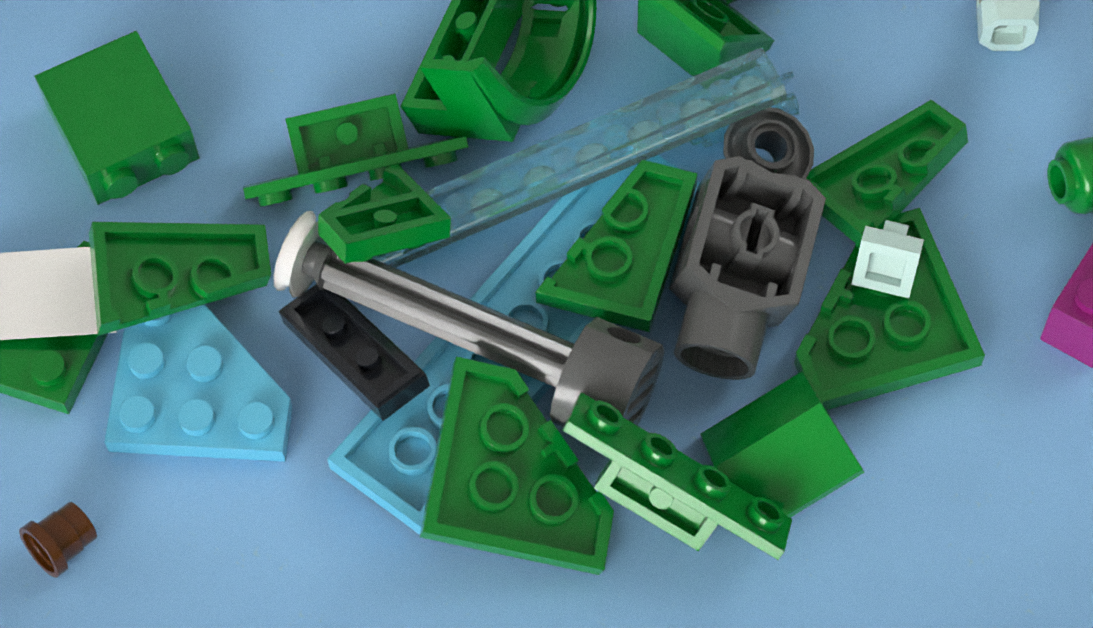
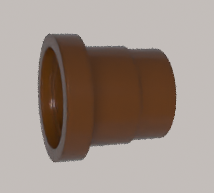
(58, 538)

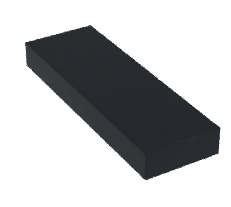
(355, 350)

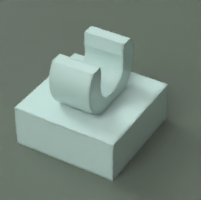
(887, 259)

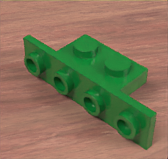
(349, 142)
(669, 486)

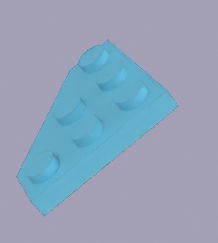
(194, 393)

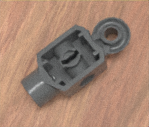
(746, 245)

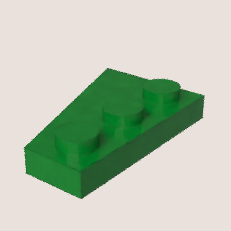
(628, 251)

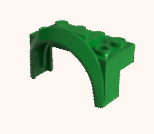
(457, 80)

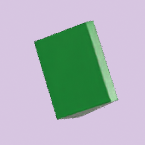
(699, 32)
(783, 447)

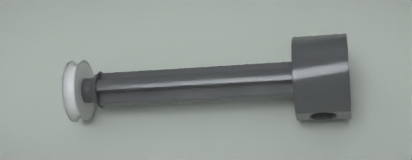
(603, 362)

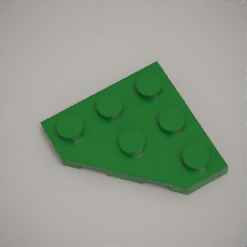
(886, 342)
(510, 478)

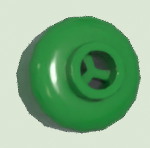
(1072, 175)

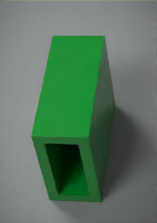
(117, 117)

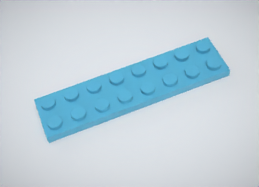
(396, 456)

